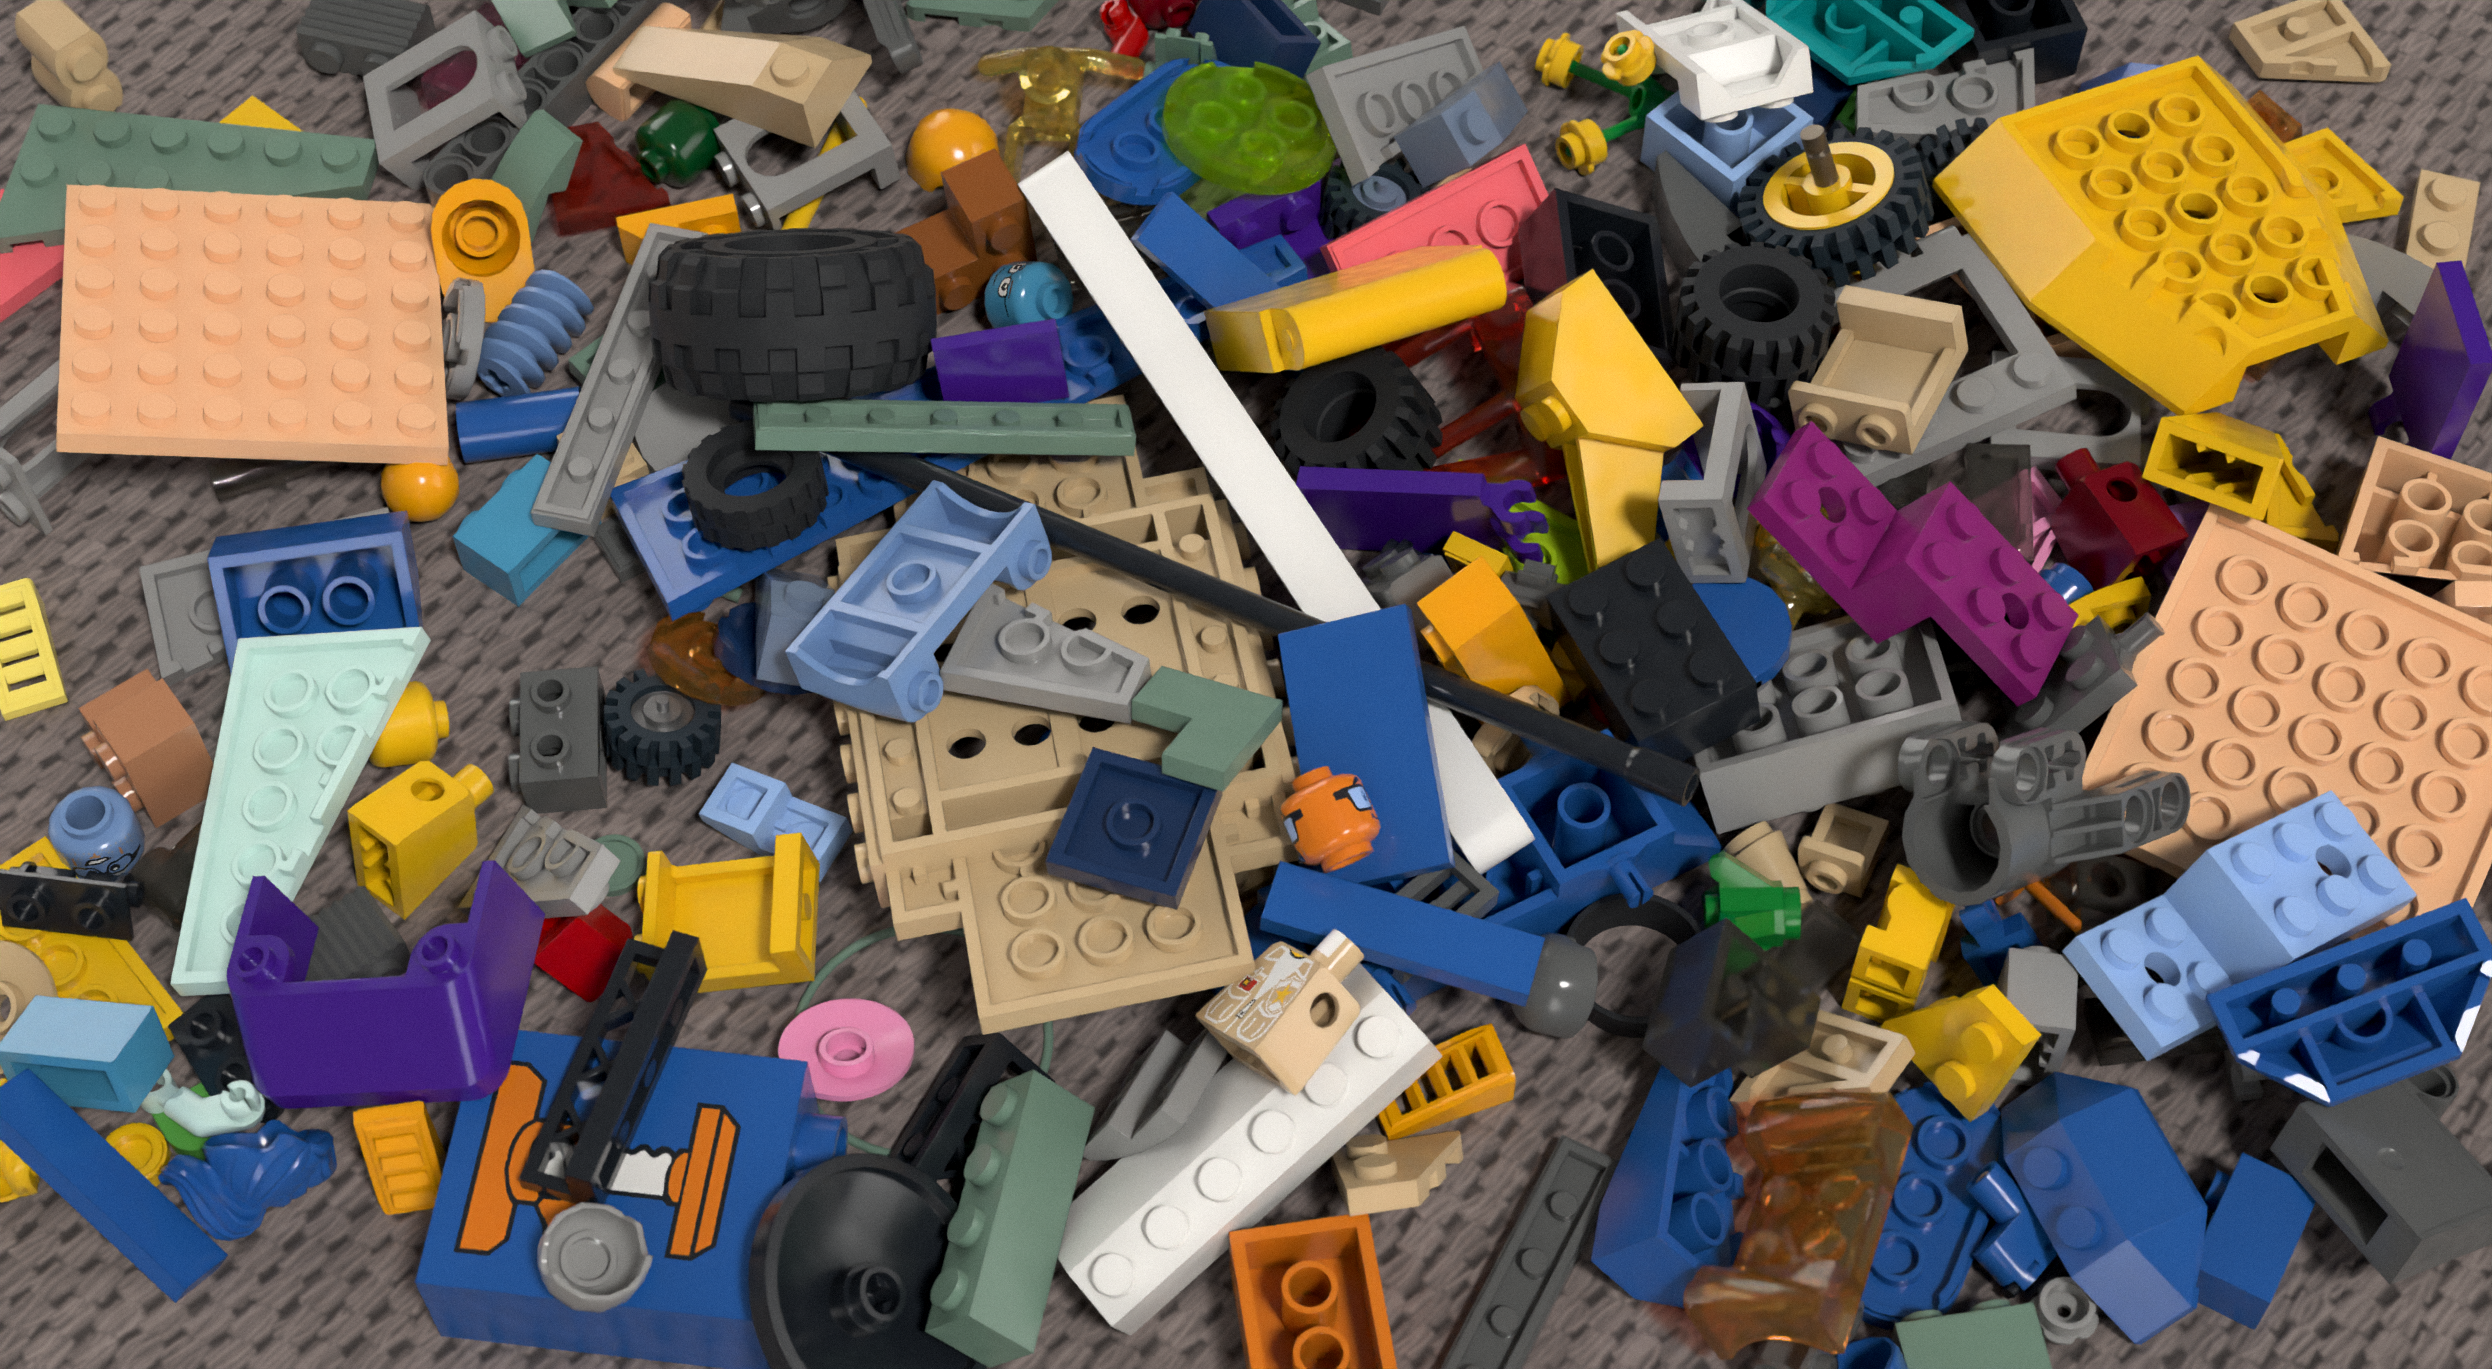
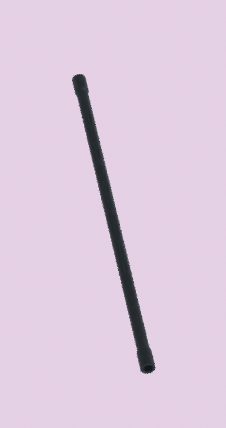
(1636, 765)

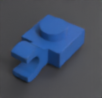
(1991, 939)

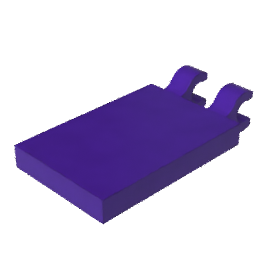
(2438, 366)
(1425, 507)

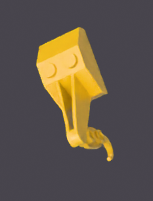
(1608, 406)

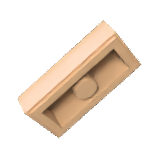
(618, 95)

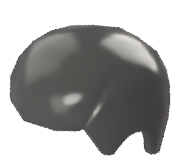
(1561, 988)

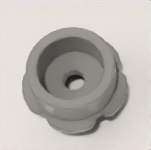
(2067, 1294)

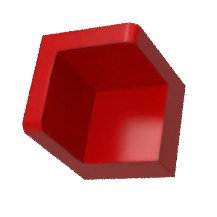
(582, 950)

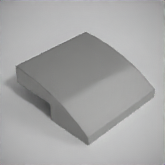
(1155, 1096)

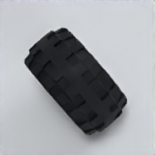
(792, 314)

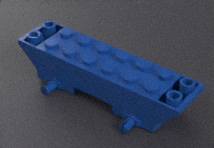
(1589, 843)

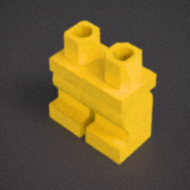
(1899, 951)

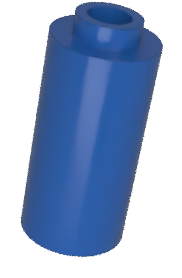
(513, 424)

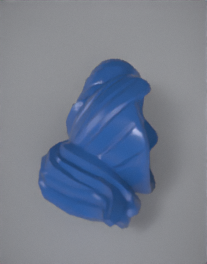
(249, 1175)

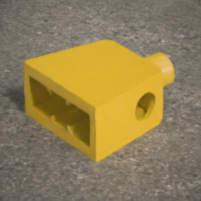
(415, 832)

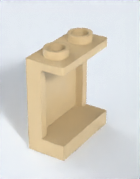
(1883, 370)

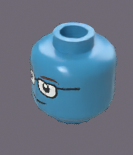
(1027, 294)

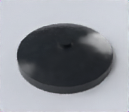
(851, 1268)

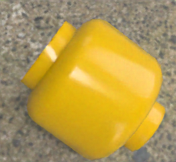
(412, 729)

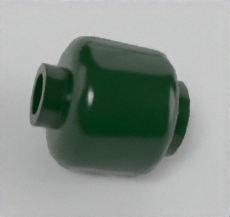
(677, 143)

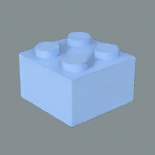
(1722, 152)

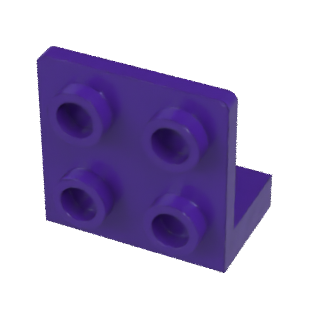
(1261, 217)

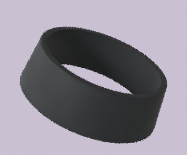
(1613, 912)

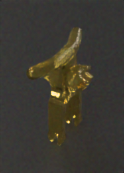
(1053, 91)

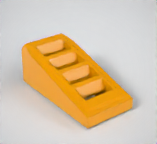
(1451, 1105)
(401, 1155)

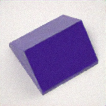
(1003, 364)

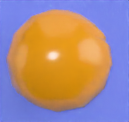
(946, 140)

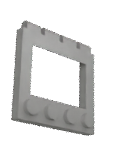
(1987, 399)

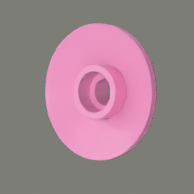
(850, 1048)

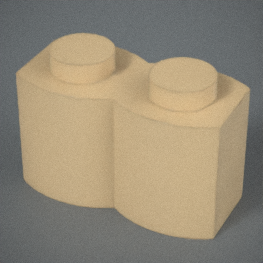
(68, 56)

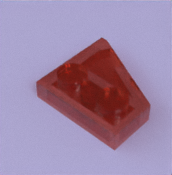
(603, 185)

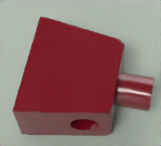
(2112, 522)

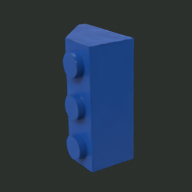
(316, 579)

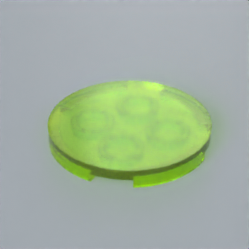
(1248, 128)

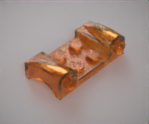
(1813, 1224)

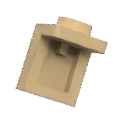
(1842, 850)

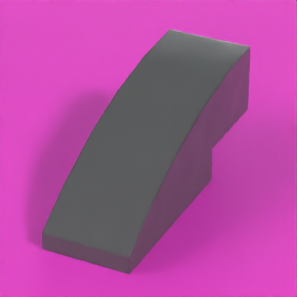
(1690, 215)

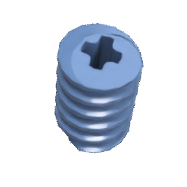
(532, 333)

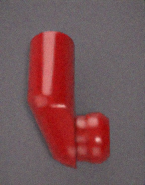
(1123, 28)

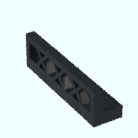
(628, 1078)
(954, 1105)

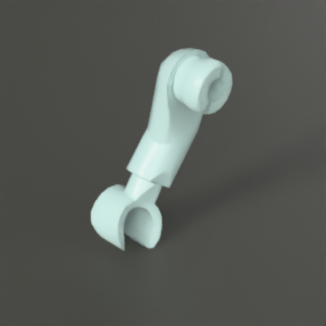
(211, 1115)

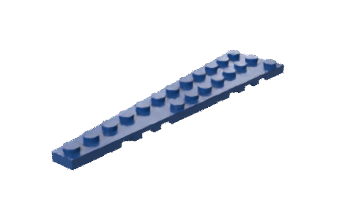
(695, 572)

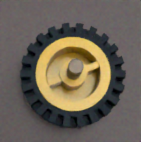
(1840, 201)

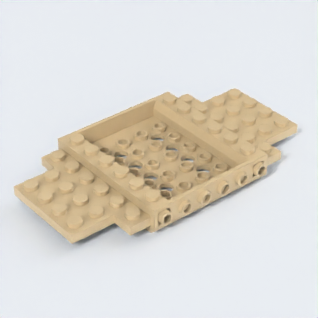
(972, 835)

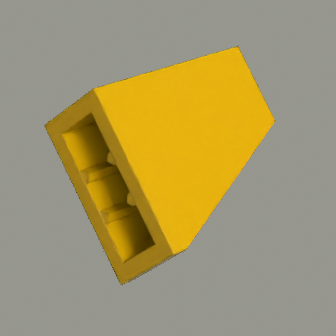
(2216, 461)

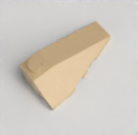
(758, 78)

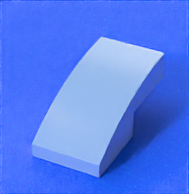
(758, 807)

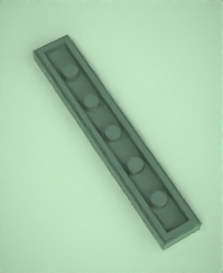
(944, 427)

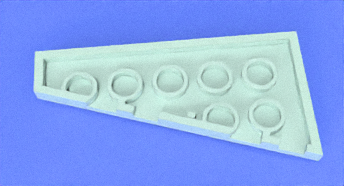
(284, 763)

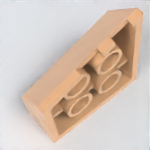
(2420, 517)

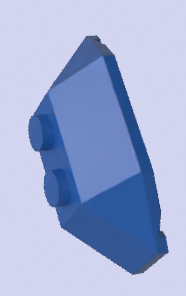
(2363, 1007)
(2109, 1198)

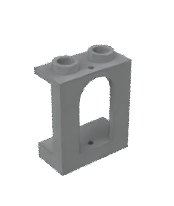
(406, 135)
(775, 196)
(2107, 451)
(27, 483)
(1703, 528)

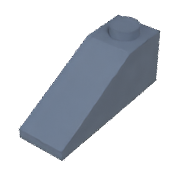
(1462, 126)
(784, 607)

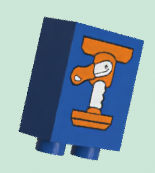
(696, 1178)

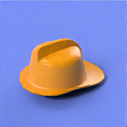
(483, 237)

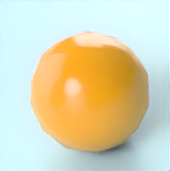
(420, 489)

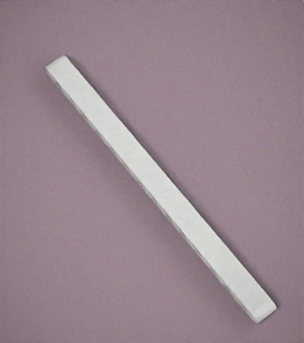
(1251, 474)

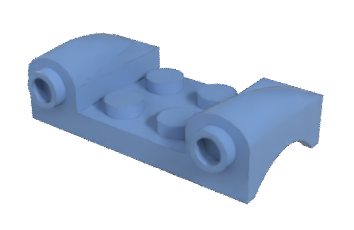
(906, 597)

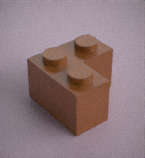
(977, 233)

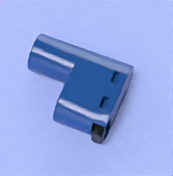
(2017, 1244)

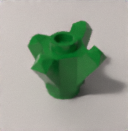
(1751, 902)

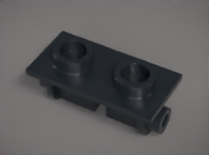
(65, 904)
(215, 1047)

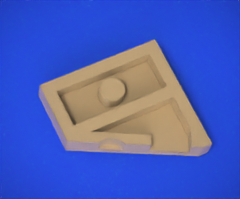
(2309, 44)

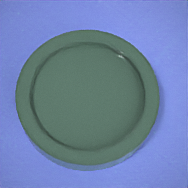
(630, 867)

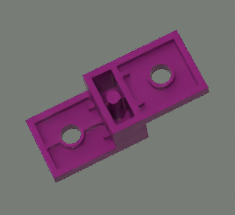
(1914, 563)

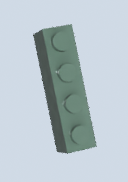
(1010, 1220)

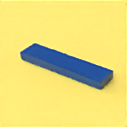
(1200, 257)
(1404, 933)
(105, 1187)

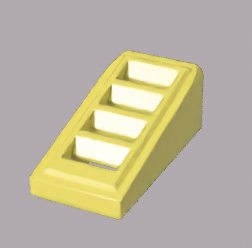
(21, 611)

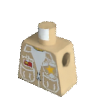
(1287, 1010)

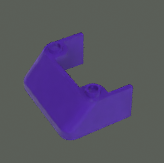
(384, 1039)

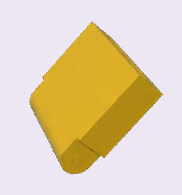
(1356, 308)

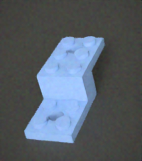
(2237, 917)

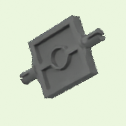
(2085, 678)

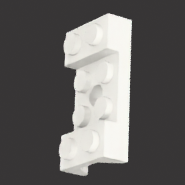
(1727, 59)

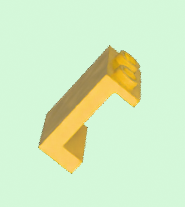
(749, 914)

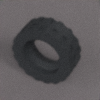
(757, 518)

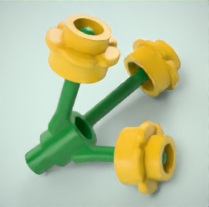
(1627, 62)

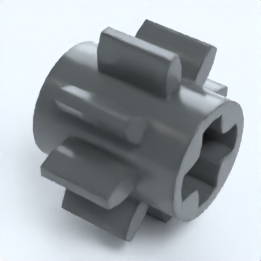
(1530, 590)

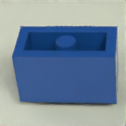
(2250, 1238)

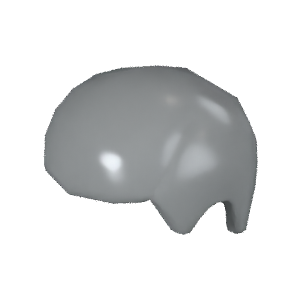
(593, 1257)

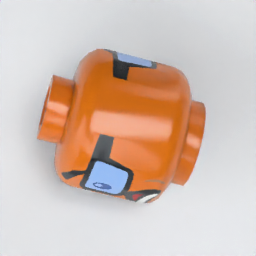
(1330, 819)

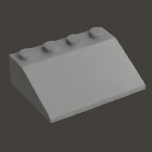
(1829, 724)

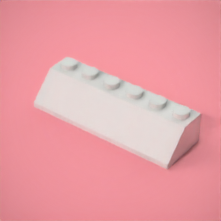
(1239, 1154)

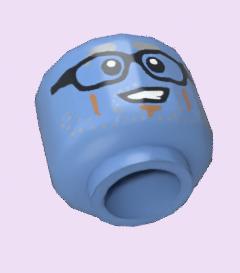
(96, 832)

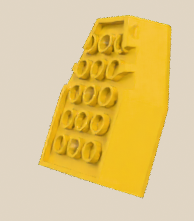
(2107, 256)

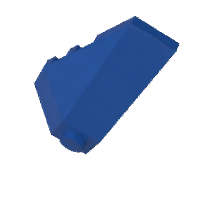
(1672, 1192)

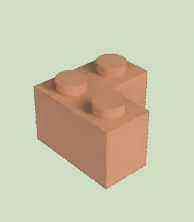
(148, 747)

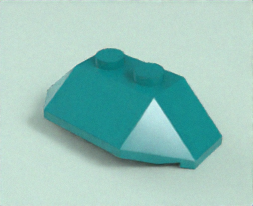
(1872, 37)

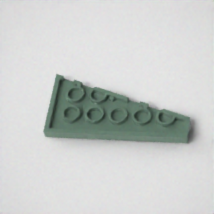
(173, 154)

